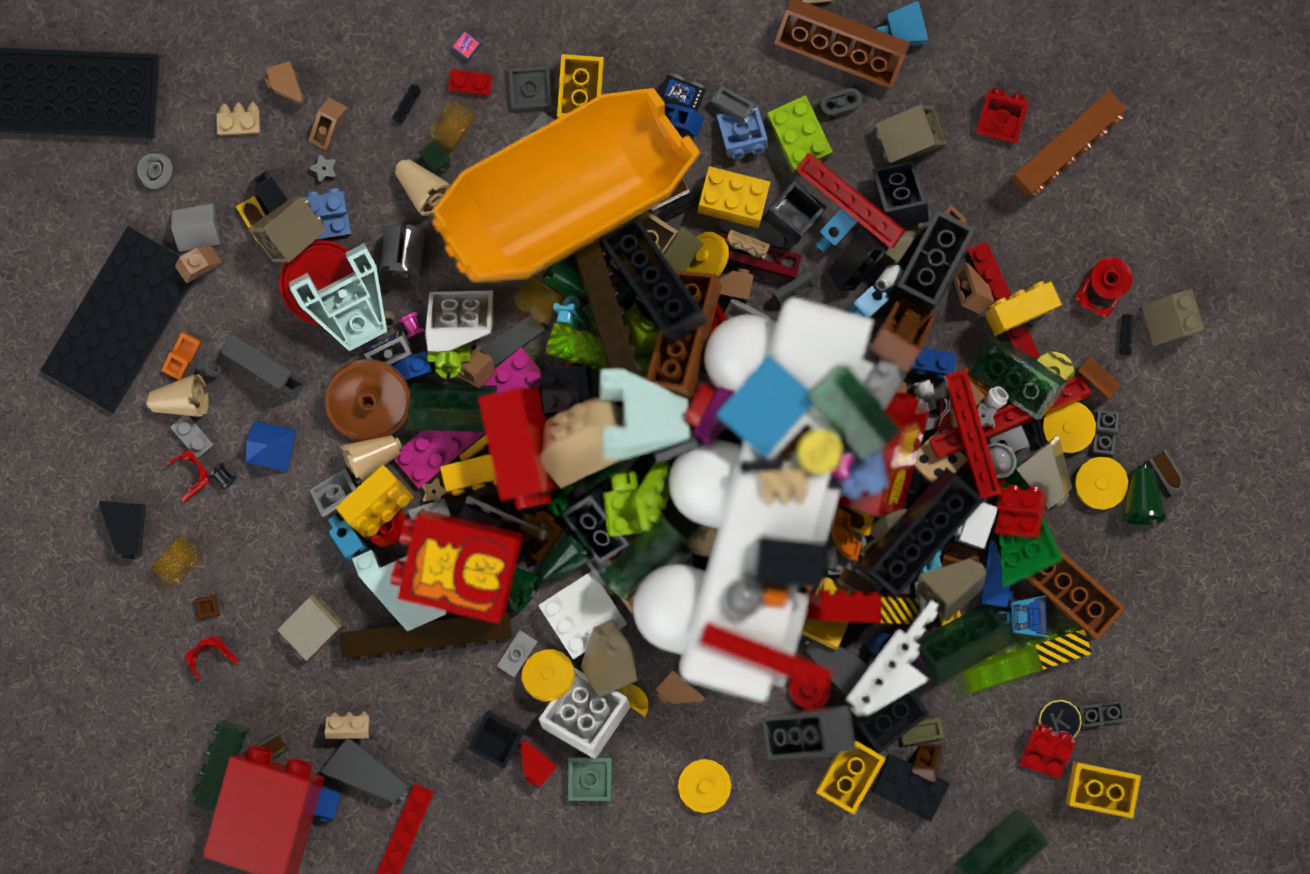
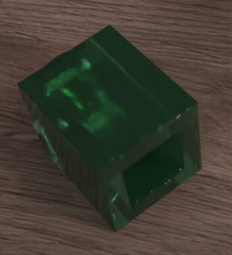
(435, 158)

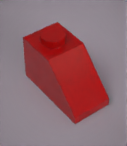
(535, 764)

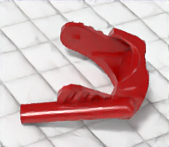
(1082, 297)
(203, 478)
(192, 655)

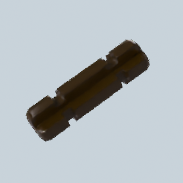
(792, 445)

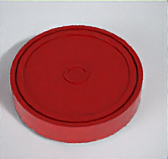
(323, 262)

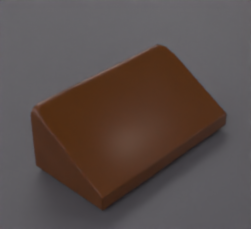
(928, 761)

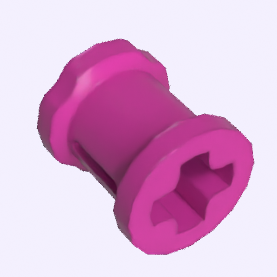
(411, 325)
(842, 469)

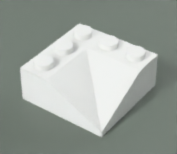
(458, 318)
(578, 610)
(583, 717)

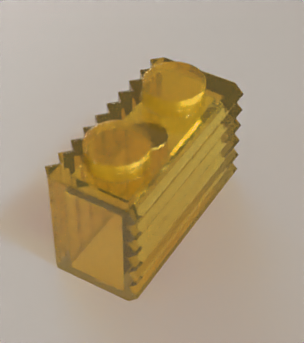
(452, 125)
(537, 300)
(176, 561)

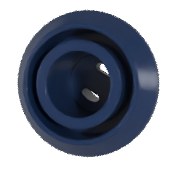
(877, 643)

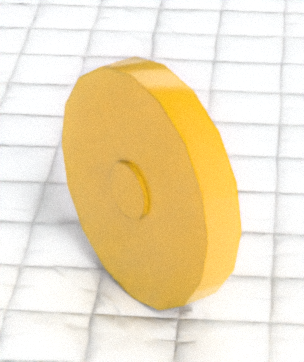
(711, 256)
(1073, 426)
(1101, 483)
(548, 675)
(704, 785)

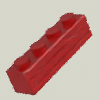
(700, 403)

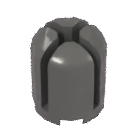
(412, 252)

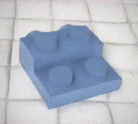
(742, 137)
(332, 211)
(865, 475)

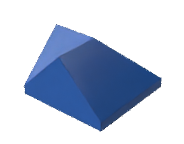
(270, 446)

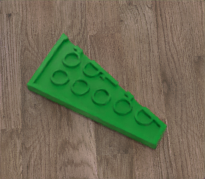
(1025, 554)

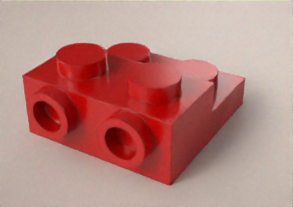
(1002, 115)
(1020, 511)
(1047, 750)

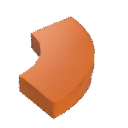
(844, 536)

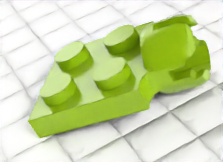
(450, 360)
(621, 505)

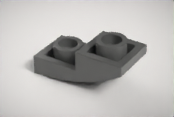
(1105, 433)
(1103, 713)

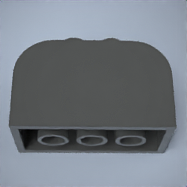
(937, 258)
(809, 732)

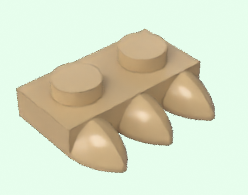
(239, 121)
(743, 242)
(784, 483)
(702, 541)
(347, 726)

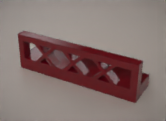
(764, 265)

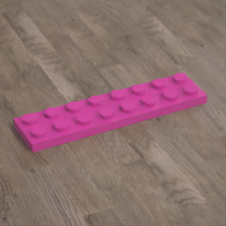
(432, 449)

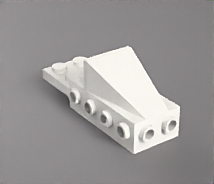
(896, 678)

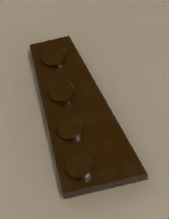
(492, 505)

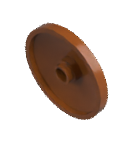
(367, 399)

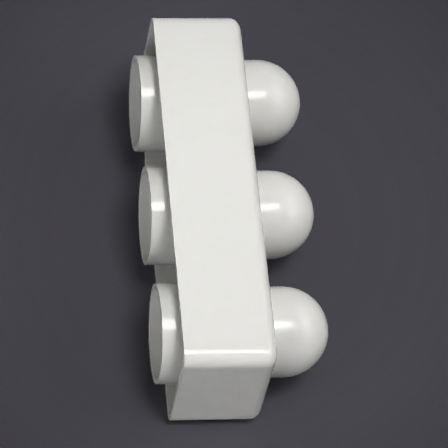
(713, 492)

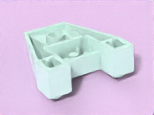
(349, 307)
(651, 415)
(378, 581)

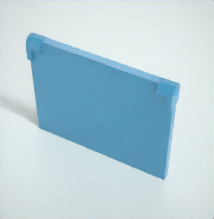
(766, 406)

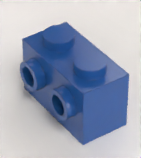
(934, 362)

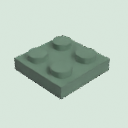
(589, 779)

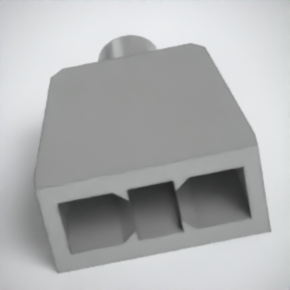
(1015, 438)

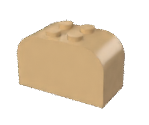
(574, 440)

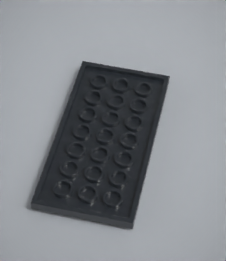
(78, 93)
(118, 321)

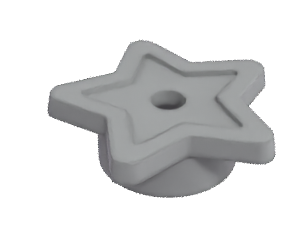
(328, 172)
(989, 413)

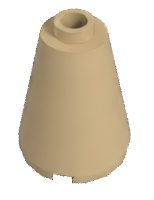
(421, 186)
(180, 397)
(368, 455)

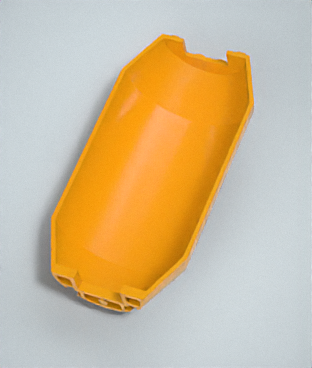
(563, 186)

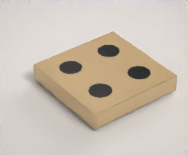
(931, 467)

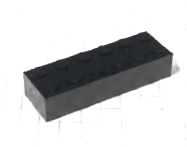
(653, 280)
(922, 532)

